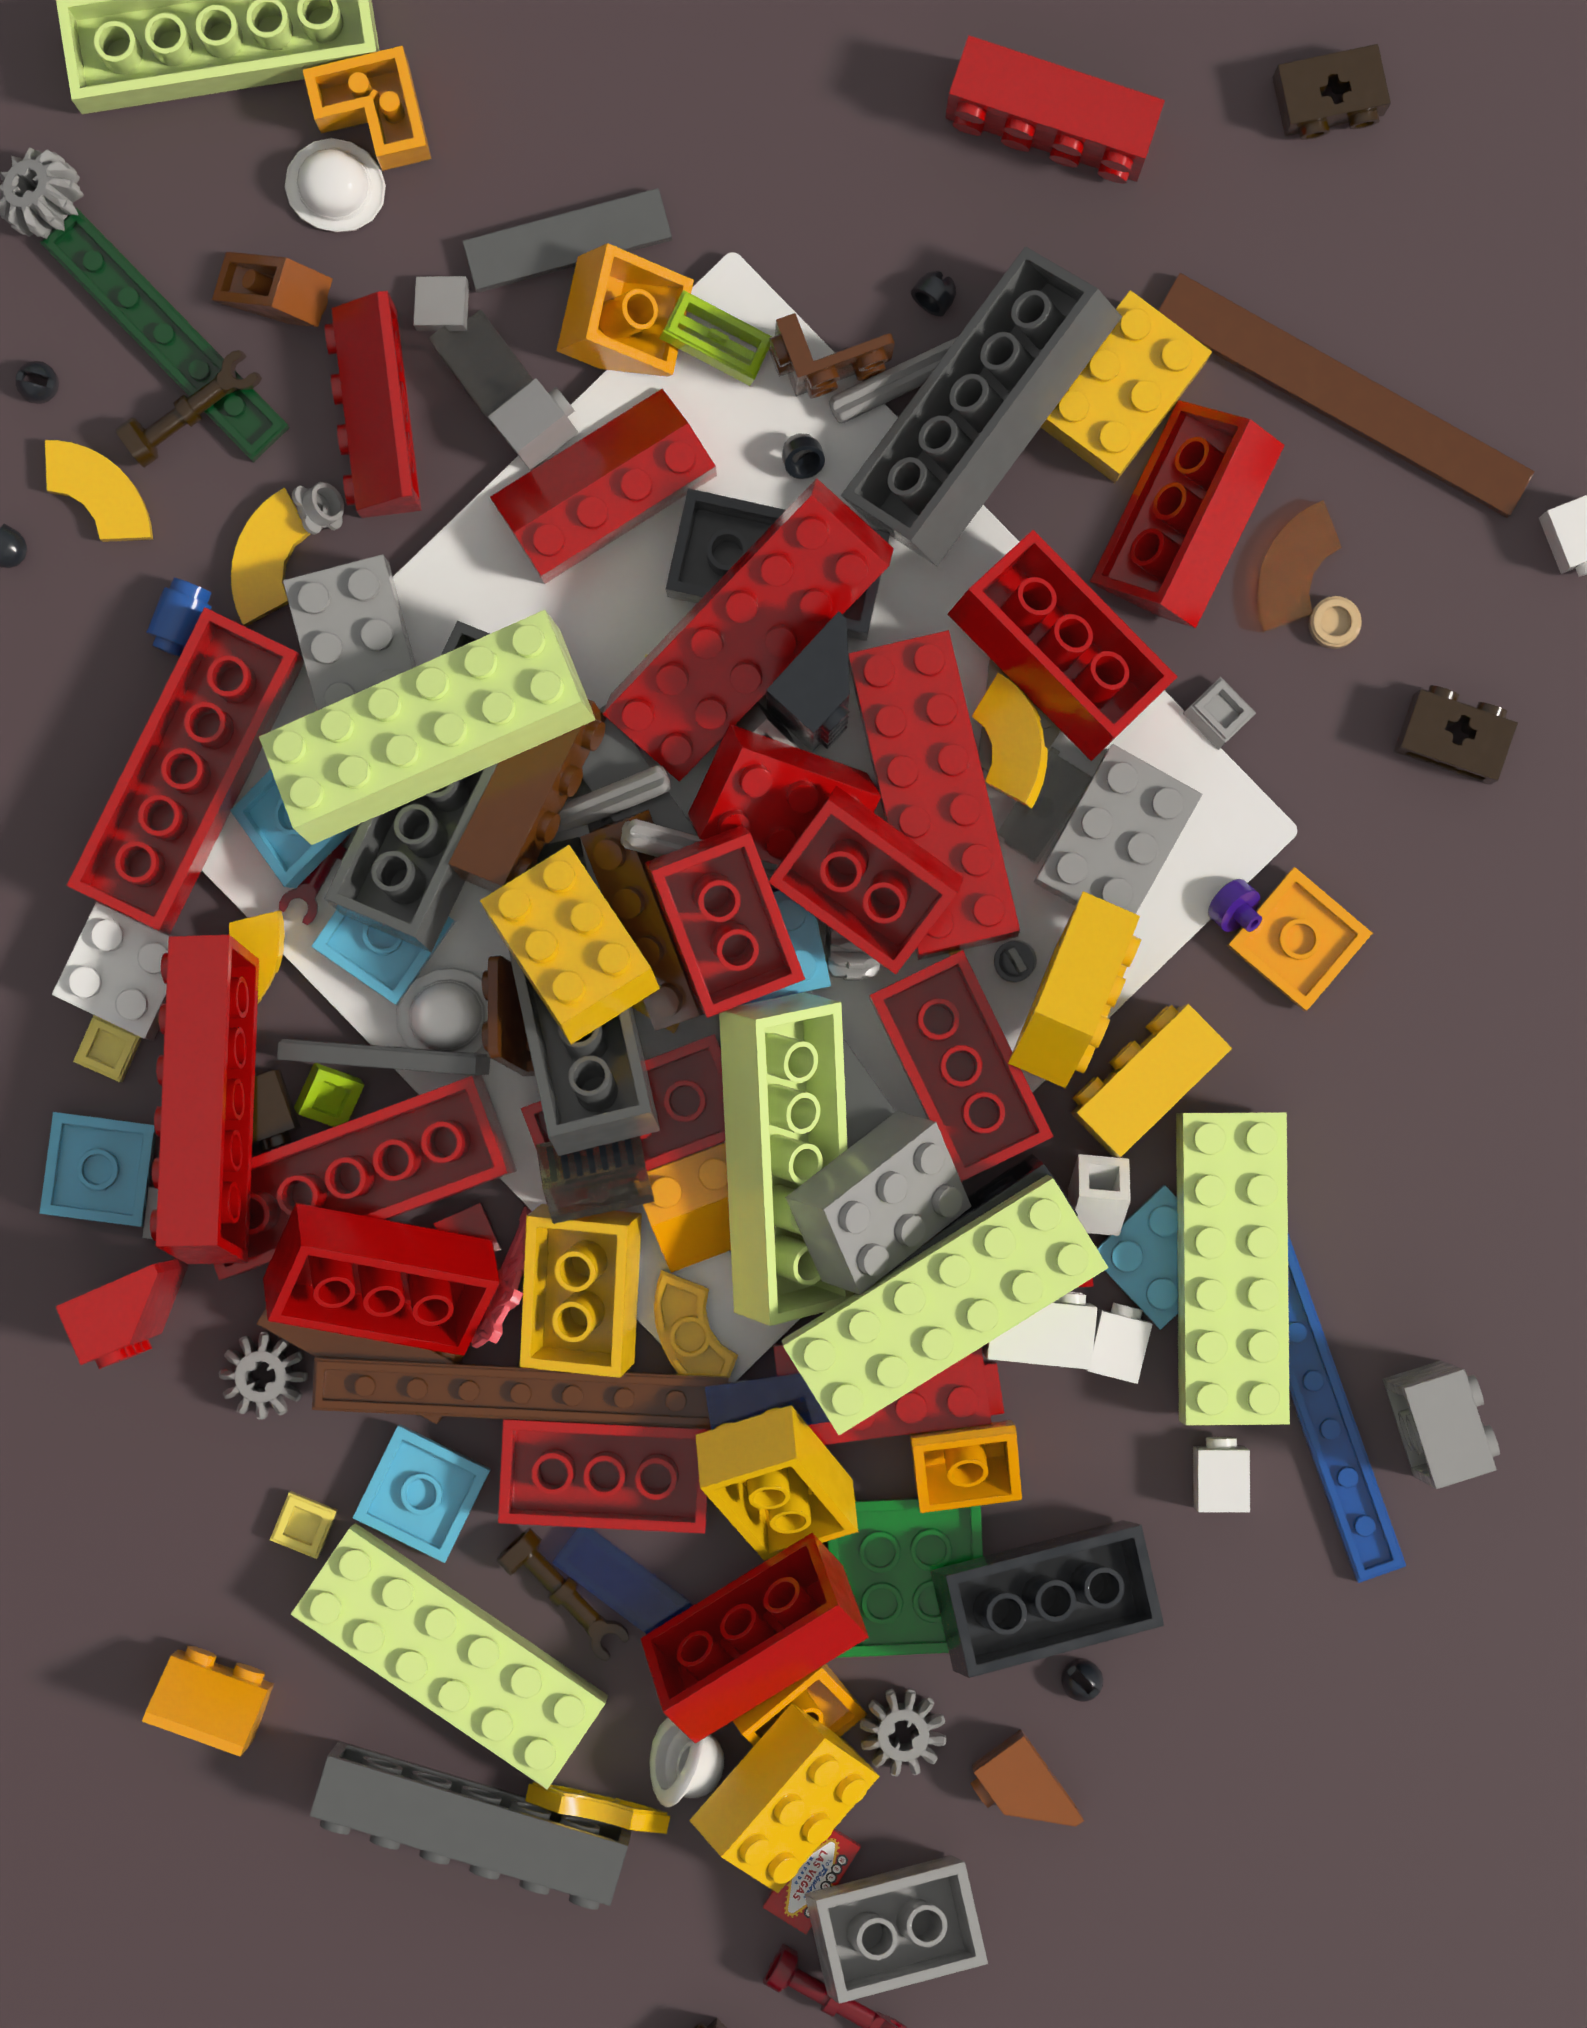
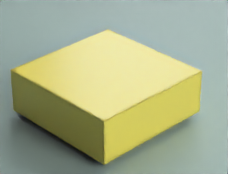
(107, 1049)
(303, 1525)

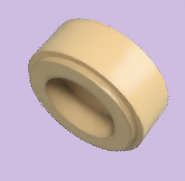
(1335, 622)

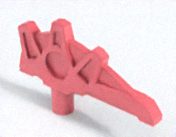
(507, 1294)

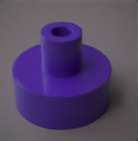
(1236, 907)

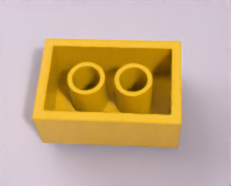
(1126, 388)
(570, 944)
(1077, 991)
(1148, 1078)
(581, 1293)
(776, 1481)
(784, 1798)

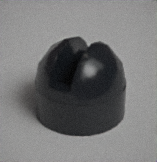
(934, 293)
(33, 392)
(802, 456)
(12, 547)
(1006, 965)
(1090, 1672)

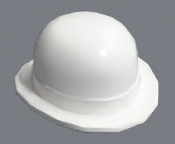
(335, 185)
(443, 1012)
(683, 1767)

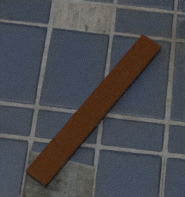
(1347, 396)
(510, 1393)

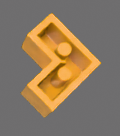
(372, 91)

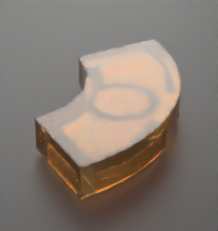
(1290, 567)

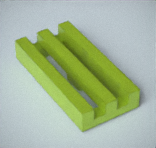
(707, 353)

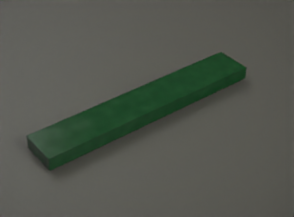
(161, 331)

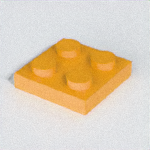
(1301, 939)

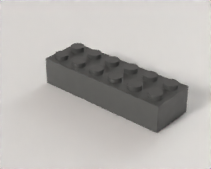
(982, 405)
(399, 861)
(598, 1084)
(469, 1824)

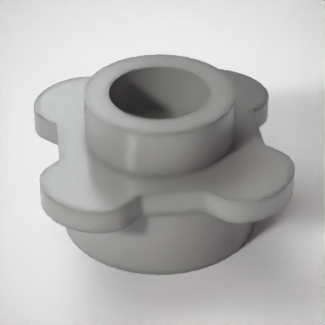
(319, 507)

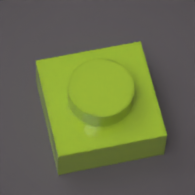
(328, 1095)

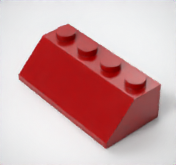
(375, 407)
(604, 485)
(1187, 512)
(122, 1315)

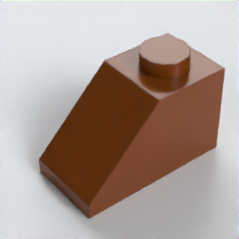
(273, 288)
(1023, 1784)

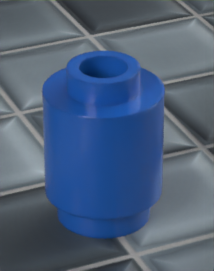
(177, 615)

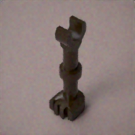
(187, 410)
(562, 1590)

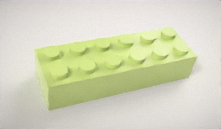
(191, 48)
(427, 728)
(780, 1130)
(1232, 1268)
(944, 1304)
(450, 1655)

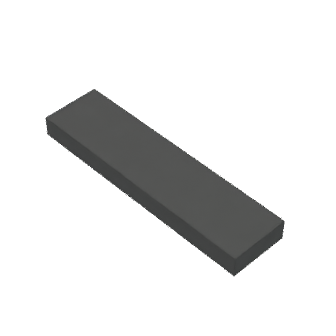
(559, 240)
(383, 1057)

